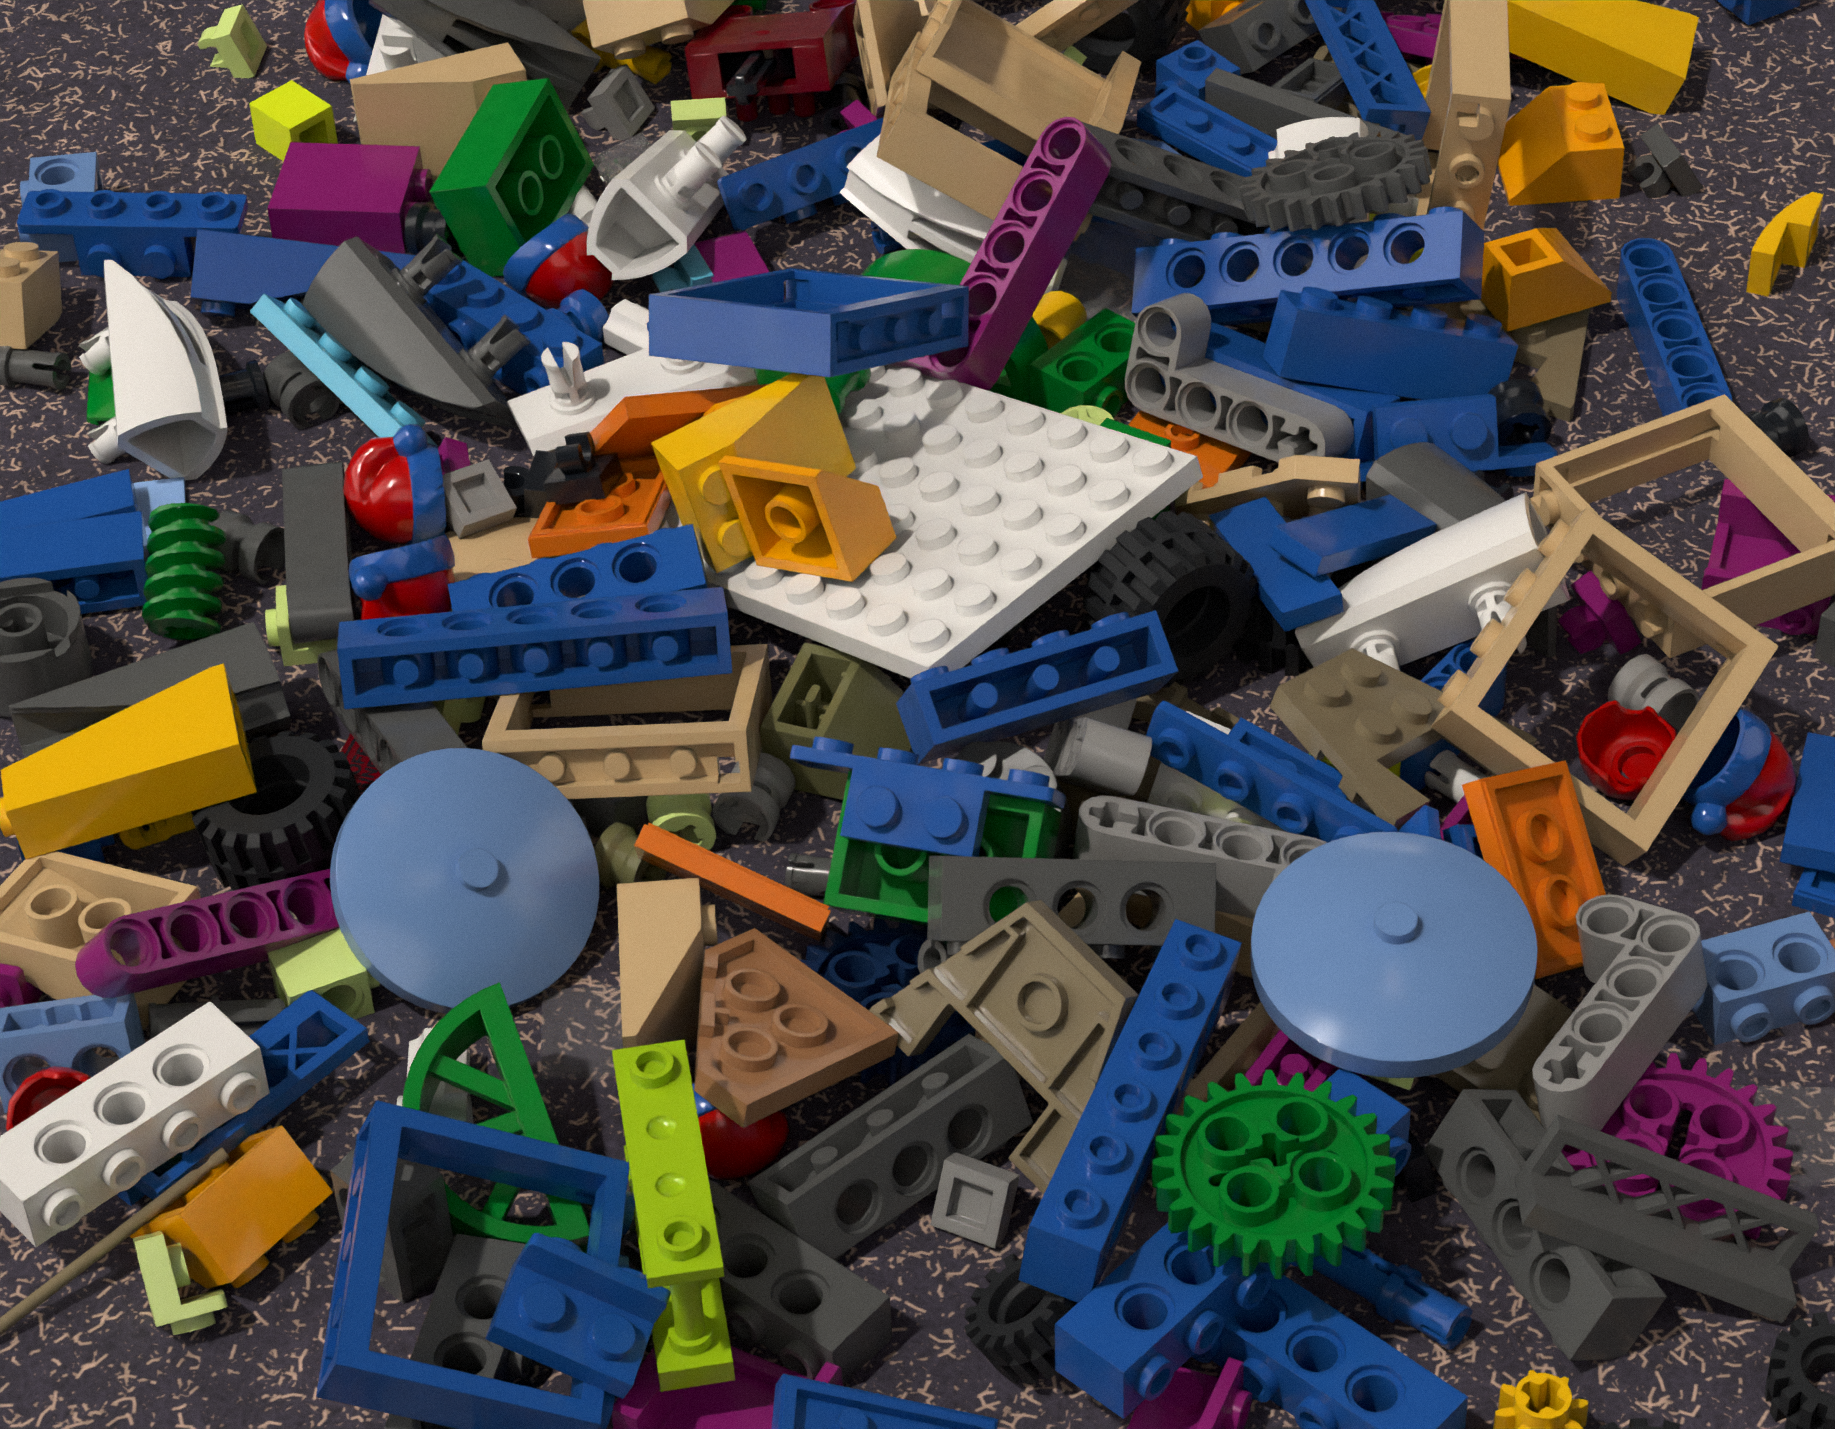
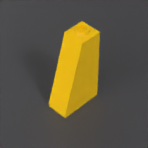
(1625, 44)
(131, 768)

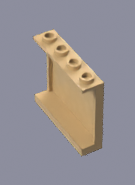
(1018, 74)

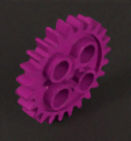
(1723, 1136)

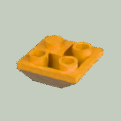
(1537, 279)

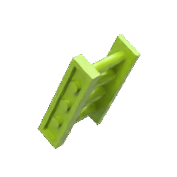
(674, 1213)

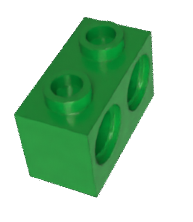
(1085, 366)

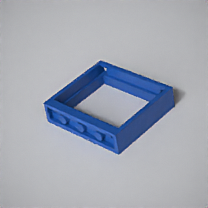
(820, 329)
(428, 1391)

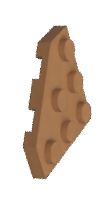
(776, 1030)

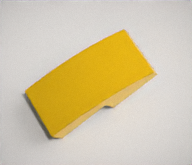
(1786, 241)

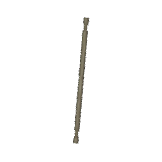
(110, 1241)

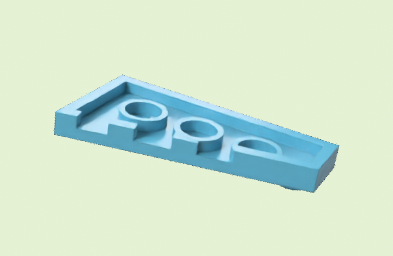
(335, 366)

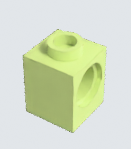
(326, 968)

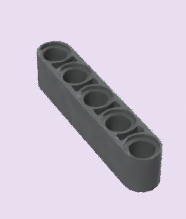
(317, 551)
(390, 731)

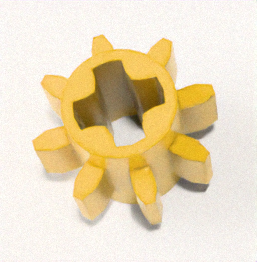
(1540, 1403)

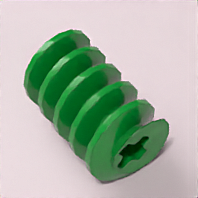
(179, 573)

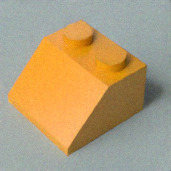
(1562, 148)
(808, 517)
(243, 1209)

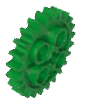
(1273, 1174)

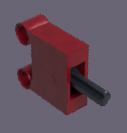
(772, 56)

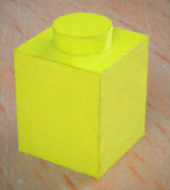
(291, 116)

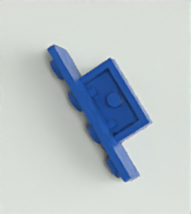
(794, 180)
(136, 230)
(1460, 427)
(1260, 775)
(919, 806)

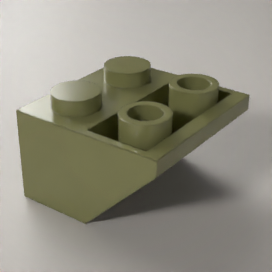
(833, 699)

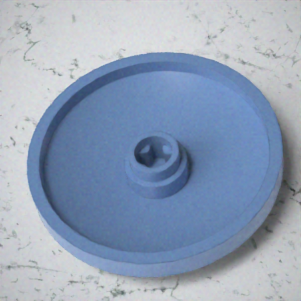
(464, 879)
(1393, 954)

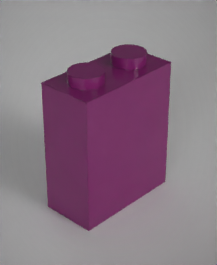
(348, 192)

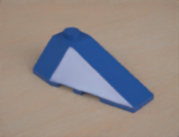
(239, 268)

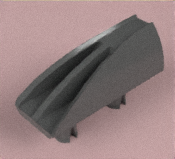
(475, 24)
(391, 328)
(1446, 494)
(74, 707)

